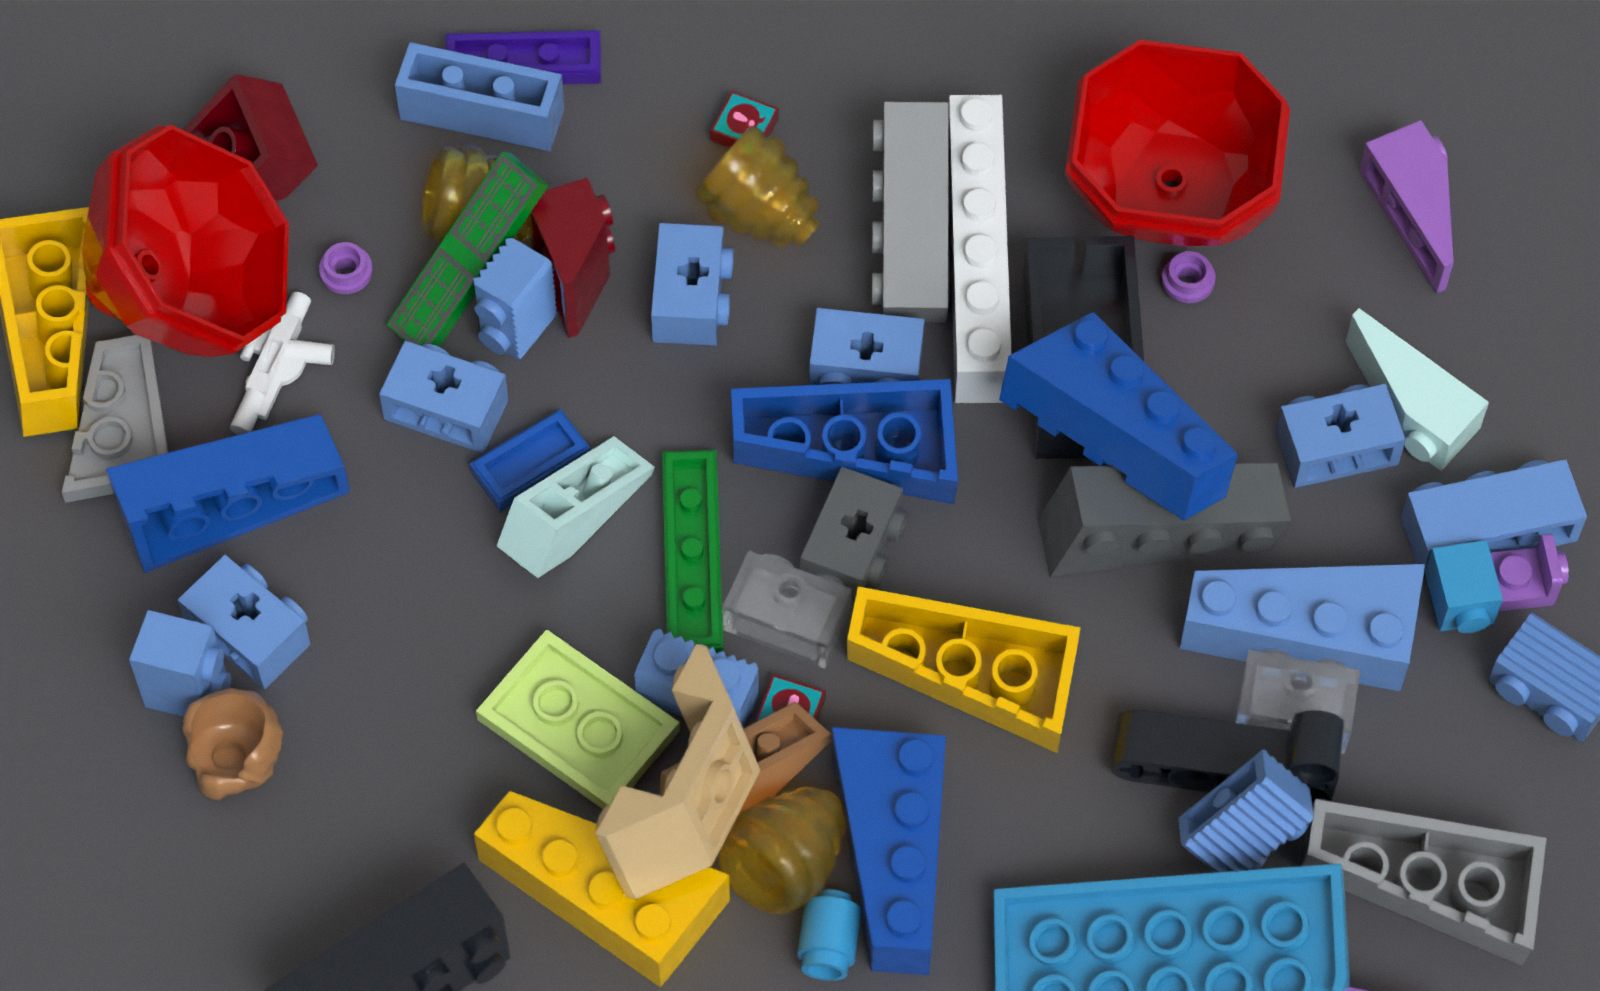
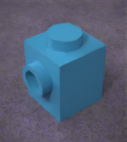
(1463, 586)

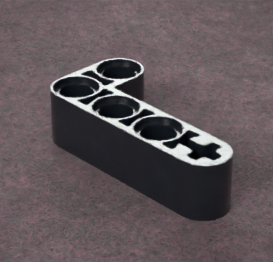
(1205, 752)

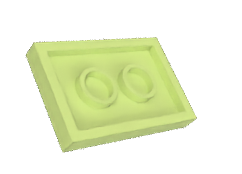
(577, 720)

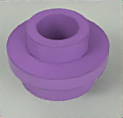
(345, 256)
(1188, 265)

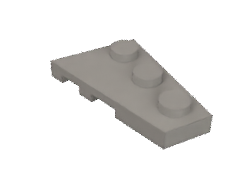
(119, 416)

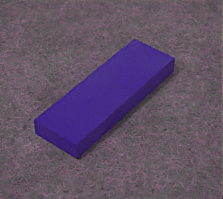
(561, 52)

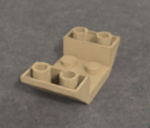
(675, 835)

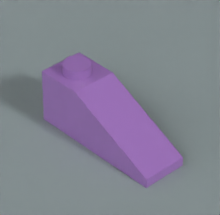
(1412, 185)

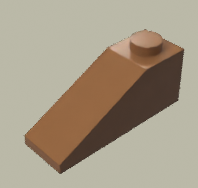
(781, 747)

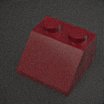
(260, 125)
(574, 234)

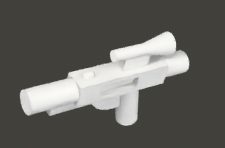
(279, 363)

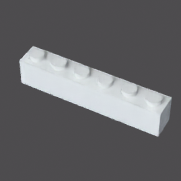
(978, 247)

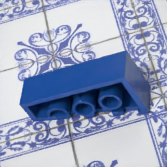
(1121, 414)
(875, 428)
(225, 488)
(892, 827)

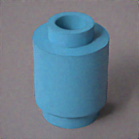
(829, 935)

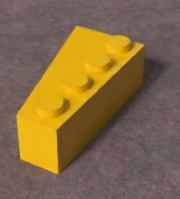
(45, 316)
(971, 658)
(566, 870)

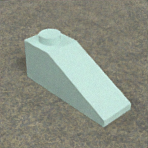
(1431, 404)
(571, 505)

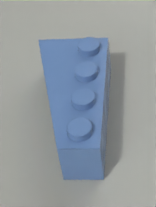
(1312, 614)

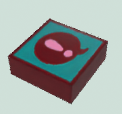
(740, 114)
(785, 691)

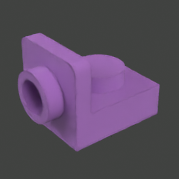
(1531, 575)

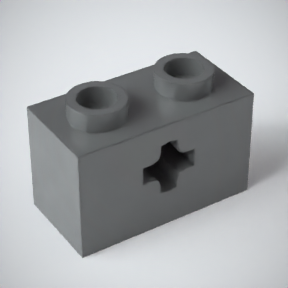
(855, 507)

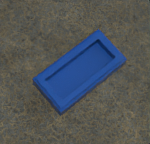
(528, 458)

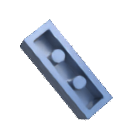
(480, 96)
(1500, 508)

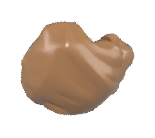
(231, 741)

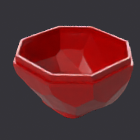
(1183, 120)
(185, 244)

